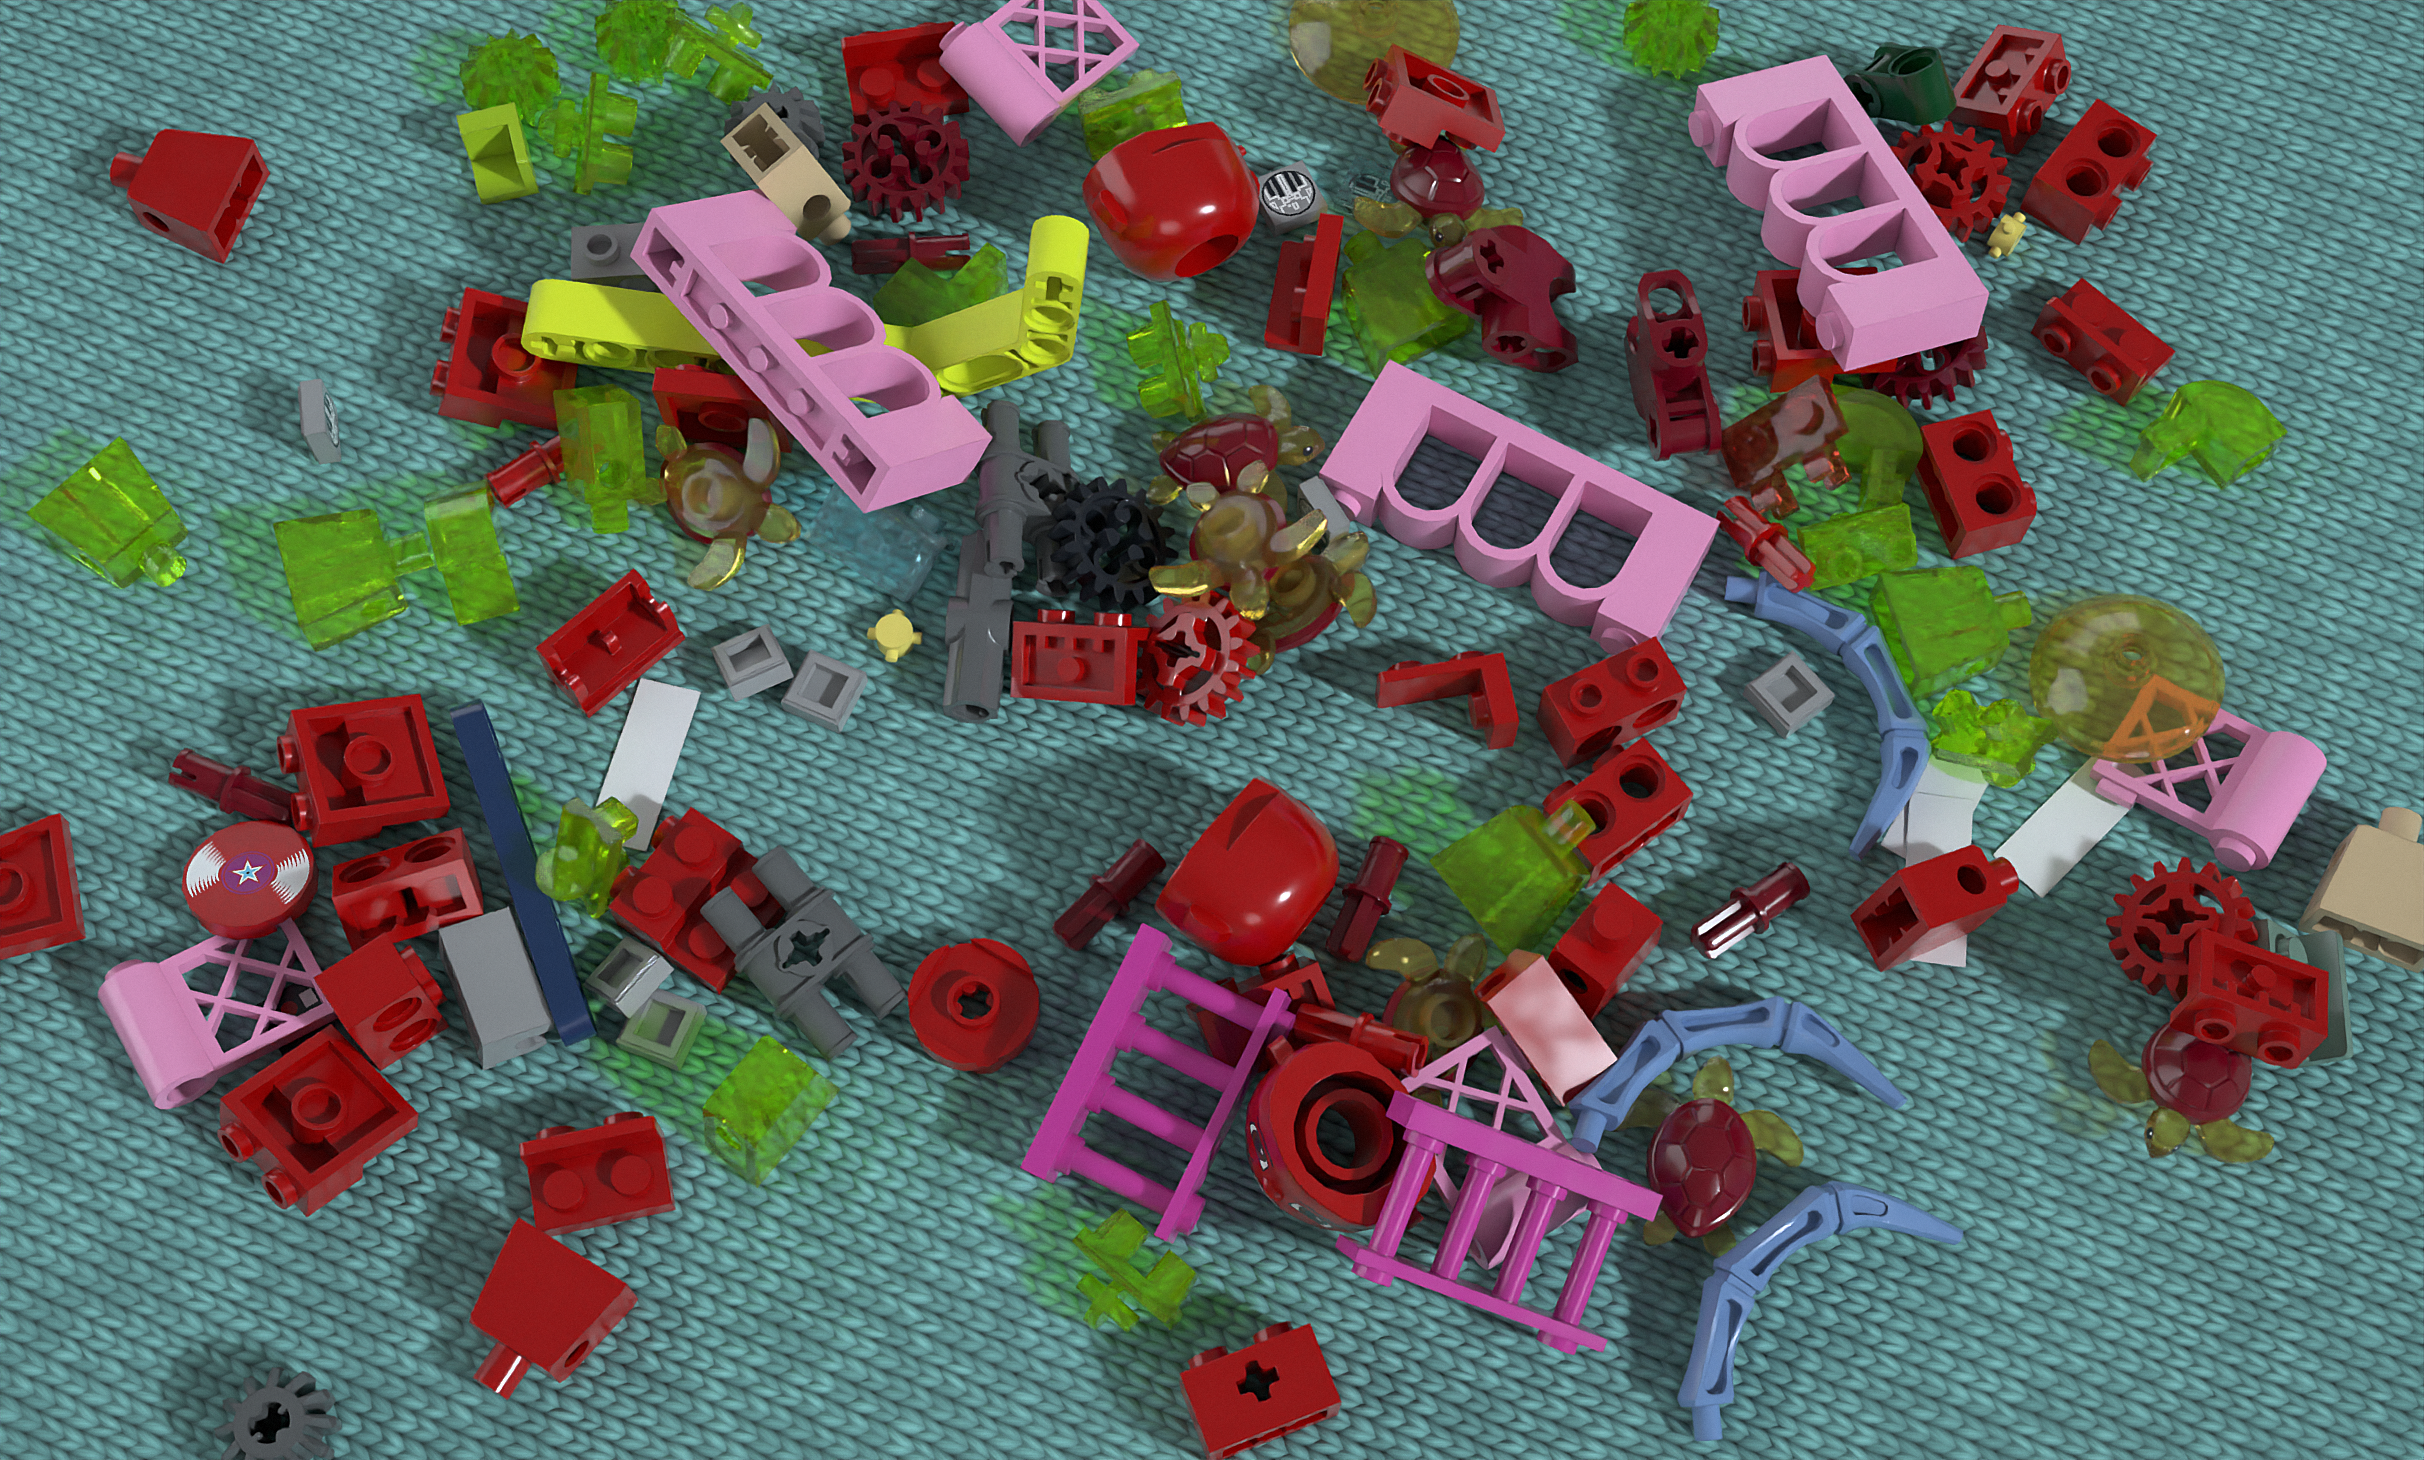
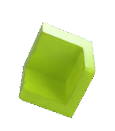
(498, 153)

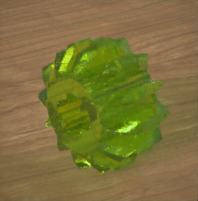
(1670, 34)
(633, 38)
(511, 72)

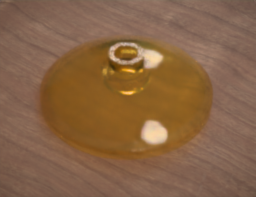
(1342, 38)
(2123, 705)

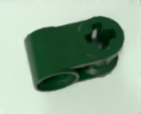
(1904, 85)

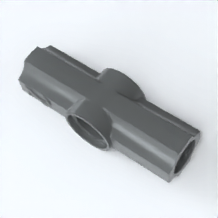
(977, 637)

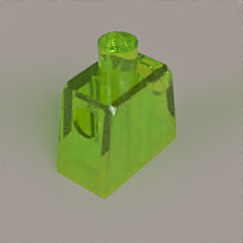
(1393, 304)
(596, 428)
(114, 520)
(347, 572)
(1944, 624)
(1518, 871)
(766, 1107)

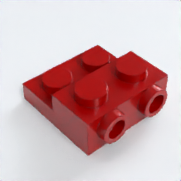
(1422, 98)
(1787, 335)
(489, 369)
(712, 406)
(361, 768)
(683, 873)
(313, 1121)

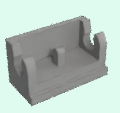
(495, 986)

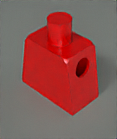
(193, 188)
(1933, 904)
(1605, 947)
(543, 1310)

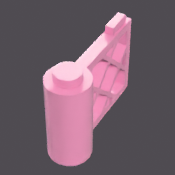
(1008, 81)
(2252, 805)
(168, 1033)
(1507, 1193)

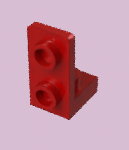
(1467, 673)

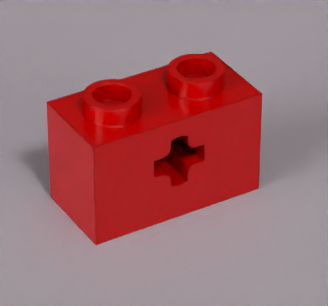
(1296, 1399)

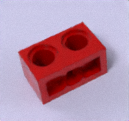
(2096, 163)
(1958, 485)
(1610, 702)
(1624, 821)
(408, 889)
(384, 999)

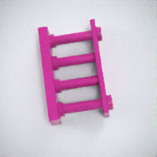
(1091, 1087)
(1489, 1156)

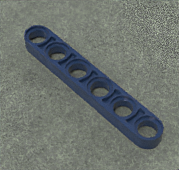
(518, 862)

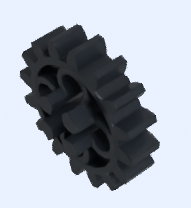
(1104, 511)

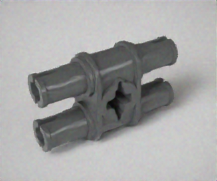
(1021, 493)
(798, 989)

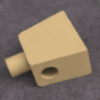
(790, 176)
(2375, 891)

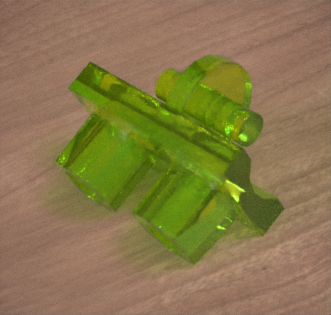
(692, 41)
(1147, 104)
(599, 113)
(1168, 342)
(1859, 544)
(1990, 738)
(587, 853)
(1111, 1250)

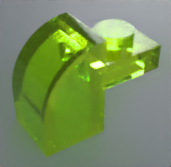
(920, 295)
(2217, 425)
(1880, 445)
(471, 552)

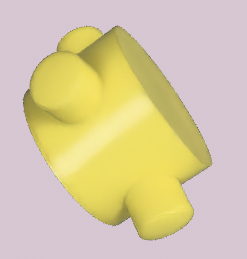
(2006, 235)
(894, 635)

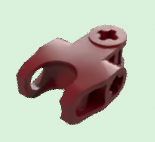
(1507, 285)
(1670, 371)

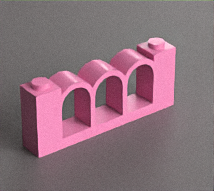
(701, 257)
(1857, 317)
(1622, 612)

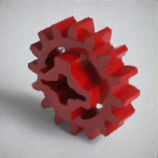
(1951, 172)
(1195, 658)
(2162, 909)

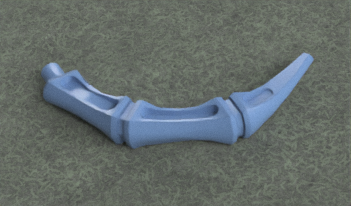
(1869, 658)
(1683, 1033)
(1749, 1265)

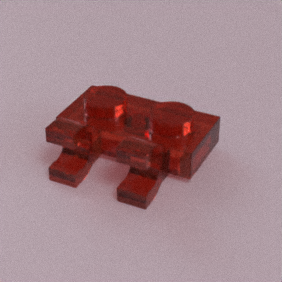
(1782, 433)

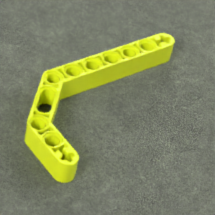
(962, 350)

